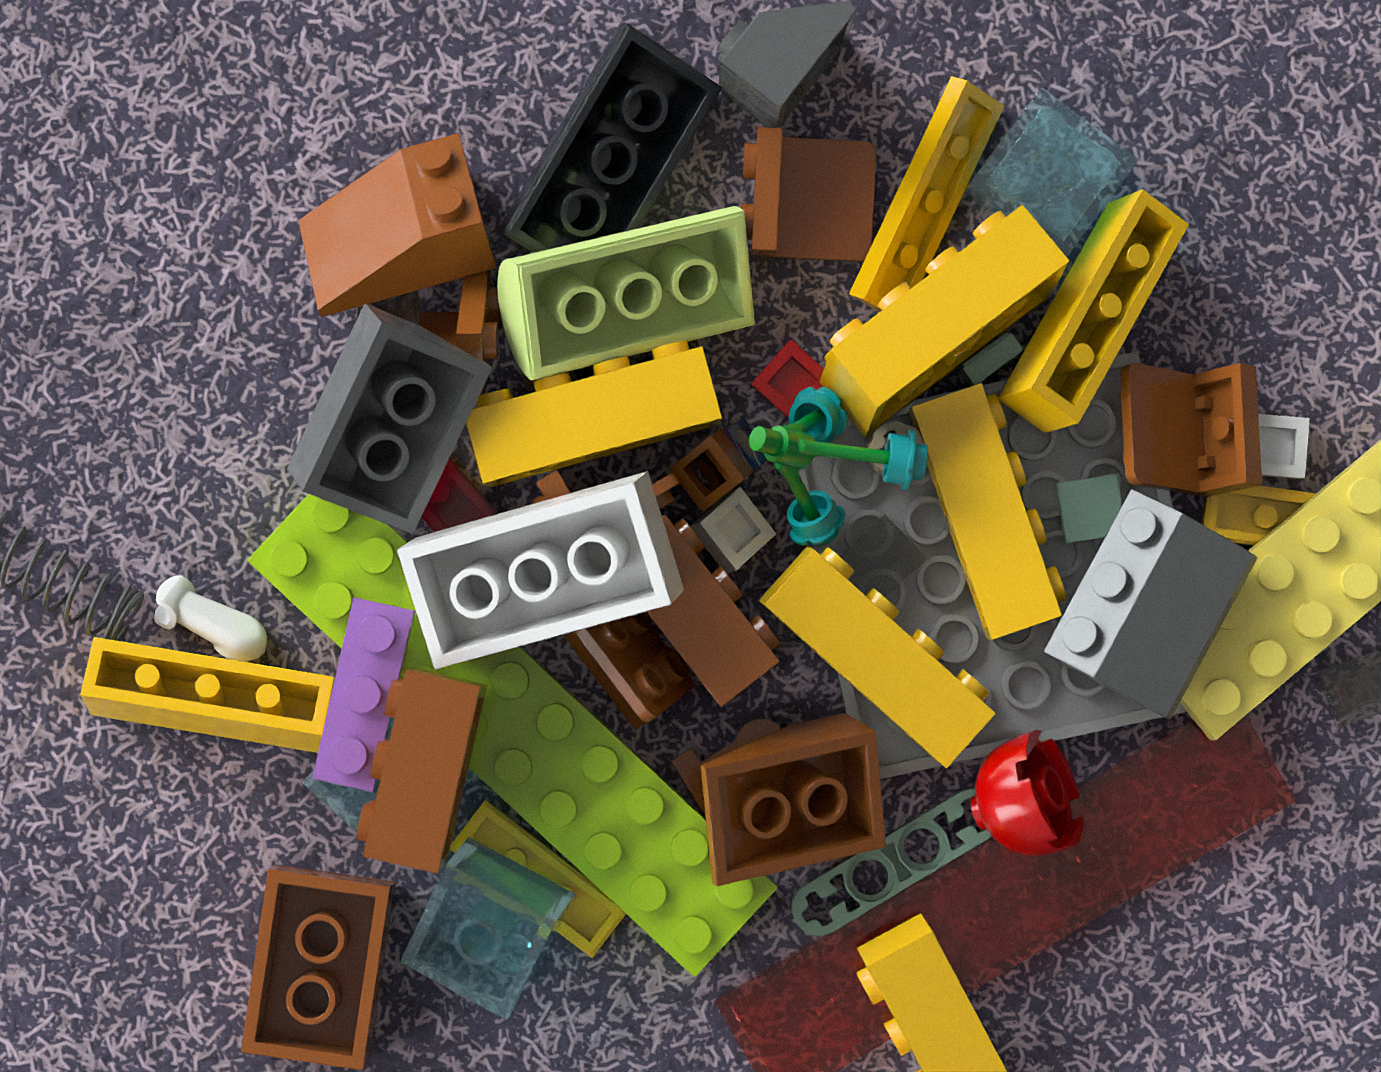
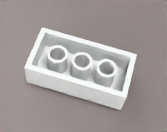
(541, 570)

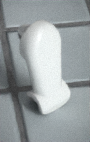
(229, 630)

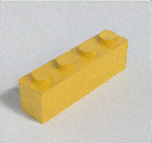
(1093, 312)
(986, 512)
(877, 655)
(206, 694)
(926, 1001)

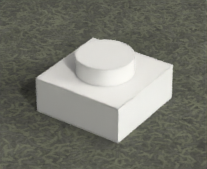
(1283, 446)
(733, 530)

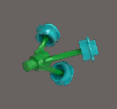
(812, 429)

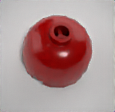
(1026, 797)

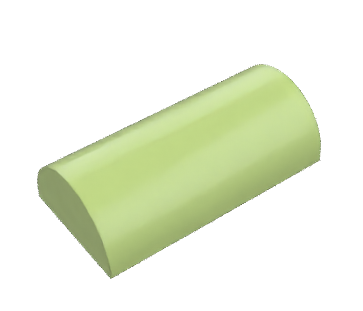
(626, 292)

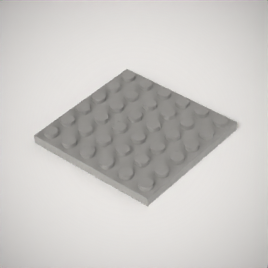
(1023, 681)

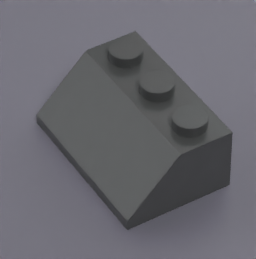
(780, 57)
(387, 419)
(1150, 604)

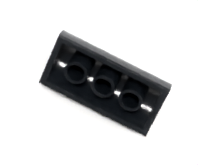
(611, 147)

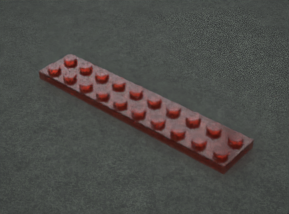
(1006, 906)

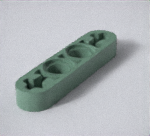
(900, 869)

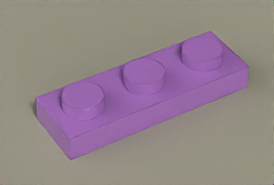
(355, 717)

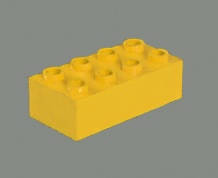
(942, 318)
(594, 415)

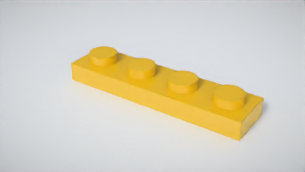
(929, 192)

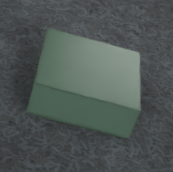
(989, 359)
(1088, 507)

